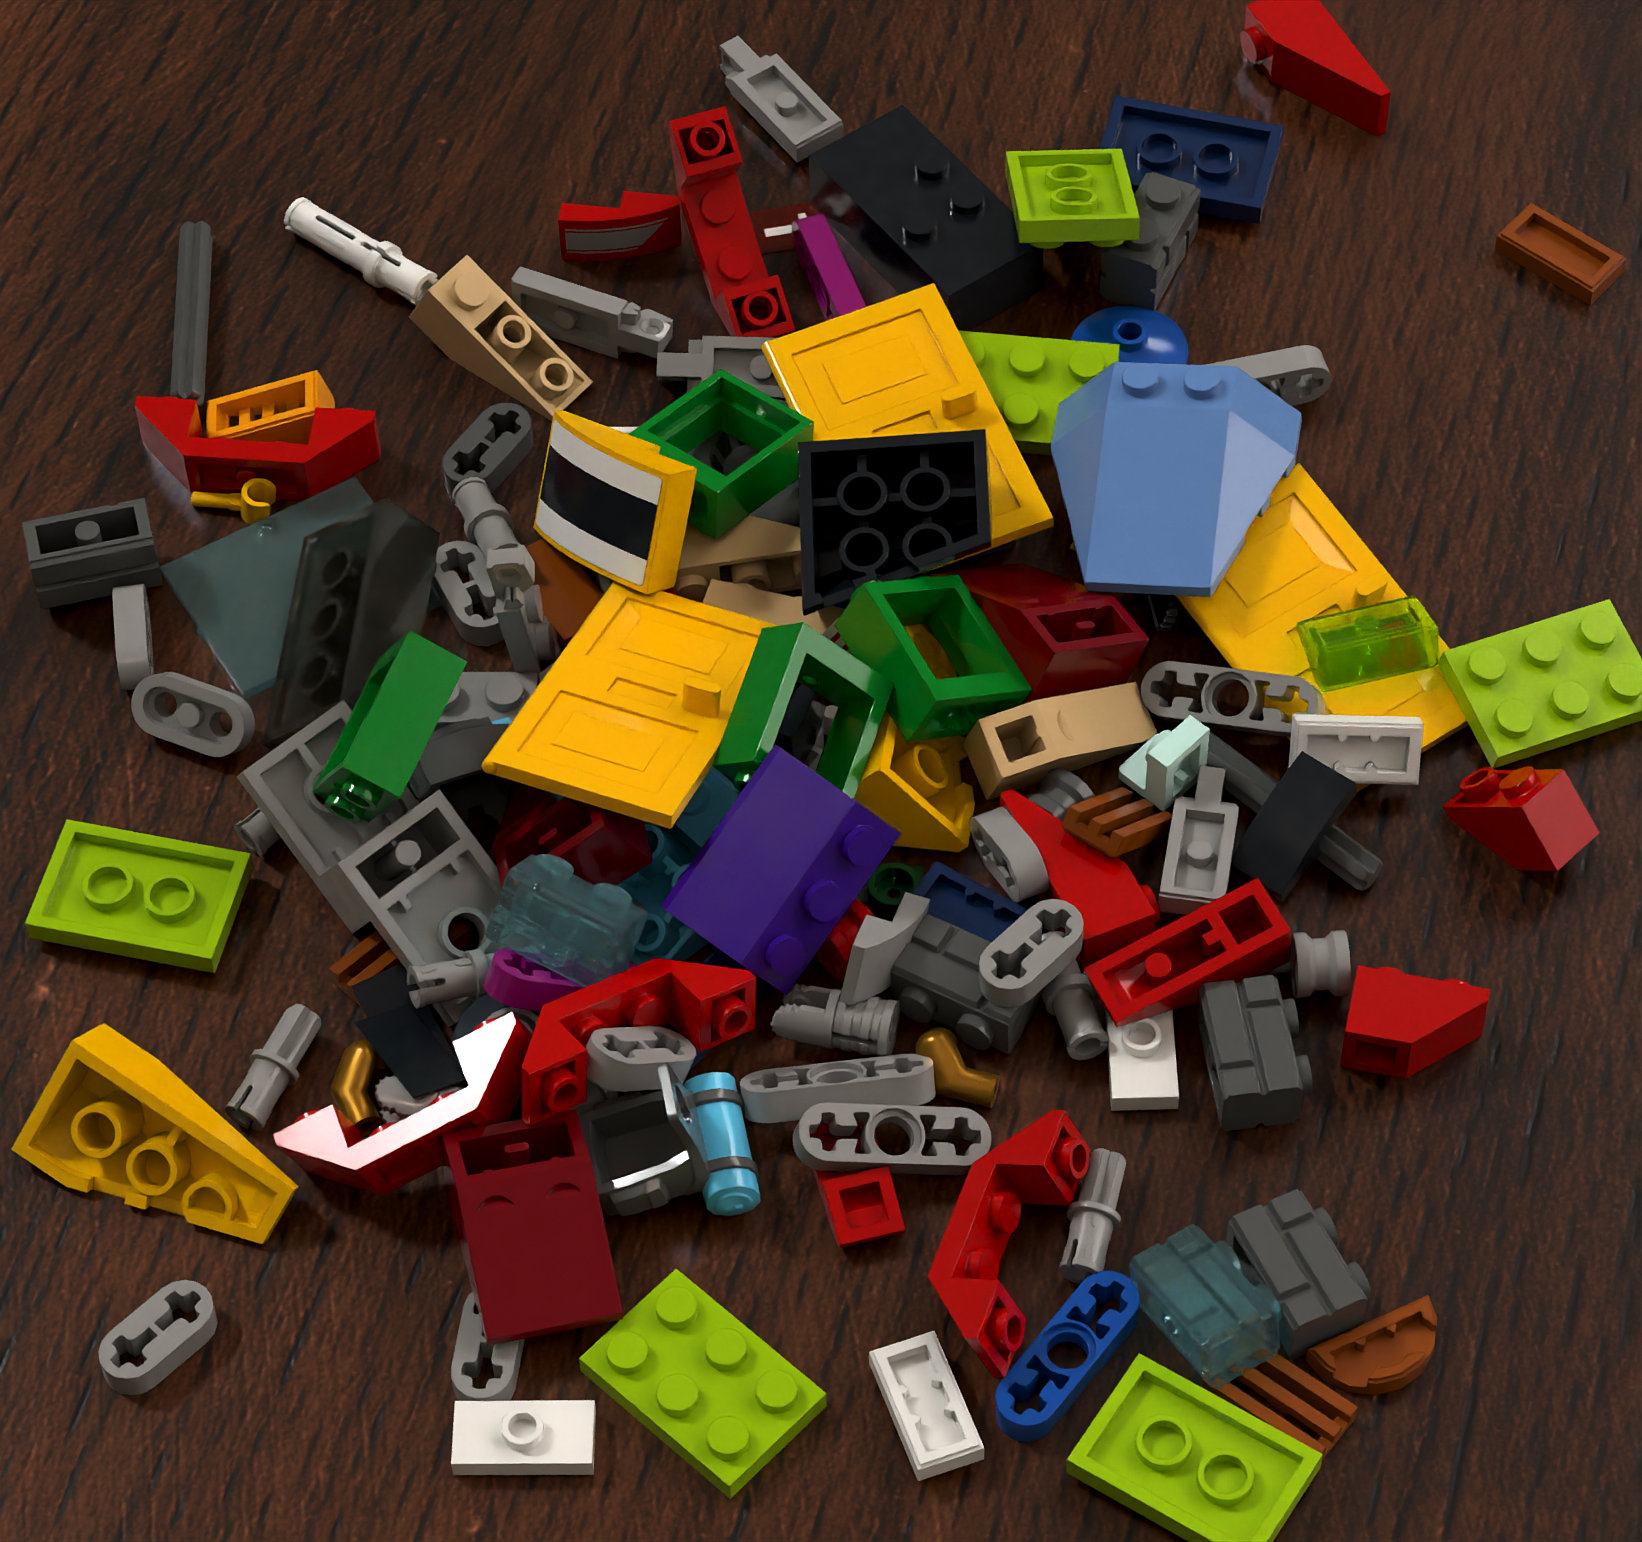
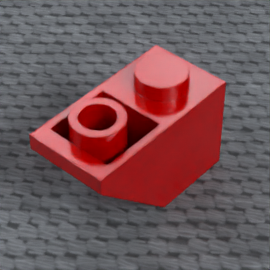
(1524, 816)
(1408, 1021)

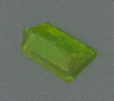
(1369, 643)

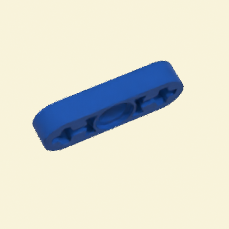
(1066, 1385)

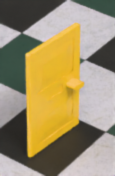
(905, 373)
(1302, 566)
(632, 705)

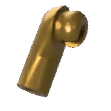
(951, 1074)
(350, 1085)

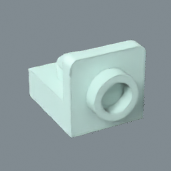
(1168, 763)

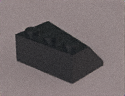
(889, 509)

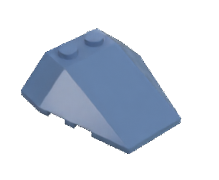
(1168, 472)

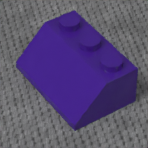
(780, 869)

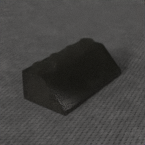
(350, 603)

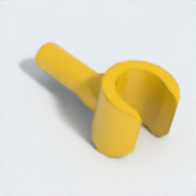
(252, 502)

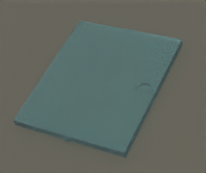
(246, 581)

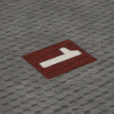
(775, 226)

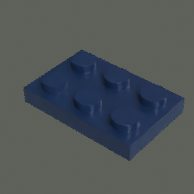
(1217, 153)

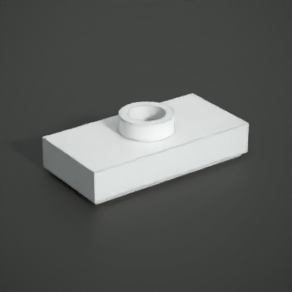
(1361, 746)
(1142, 1064)
(926, 1405)
(524, 1437)

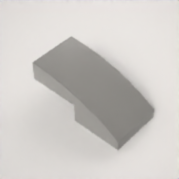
(878, 948)

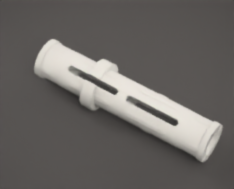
(378, 261)

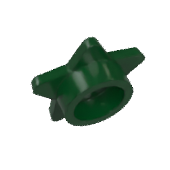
(887, 879)

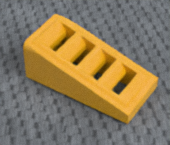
(284, 405)

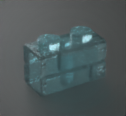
(566, 921)
(1207, 1305)

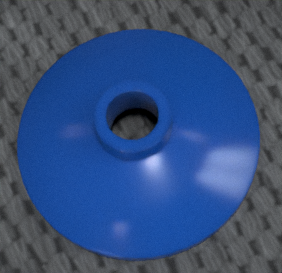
(1140, 331)

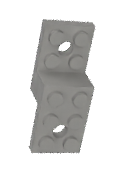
(400, 870)

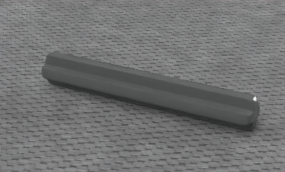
(191, 312)
(1254, 786)

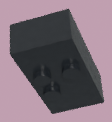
(924, 218)

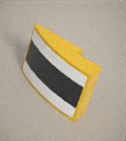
(614, 503)

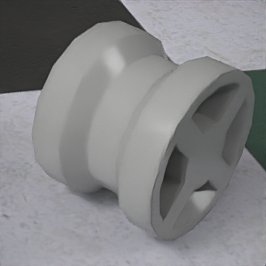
(1320, 964)

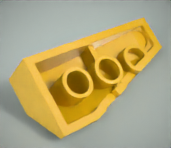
(920, 782)
(139, 1133)

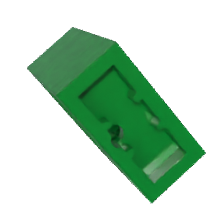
(737, 409)
(804, 655)
(920, 702)
(388, 728)

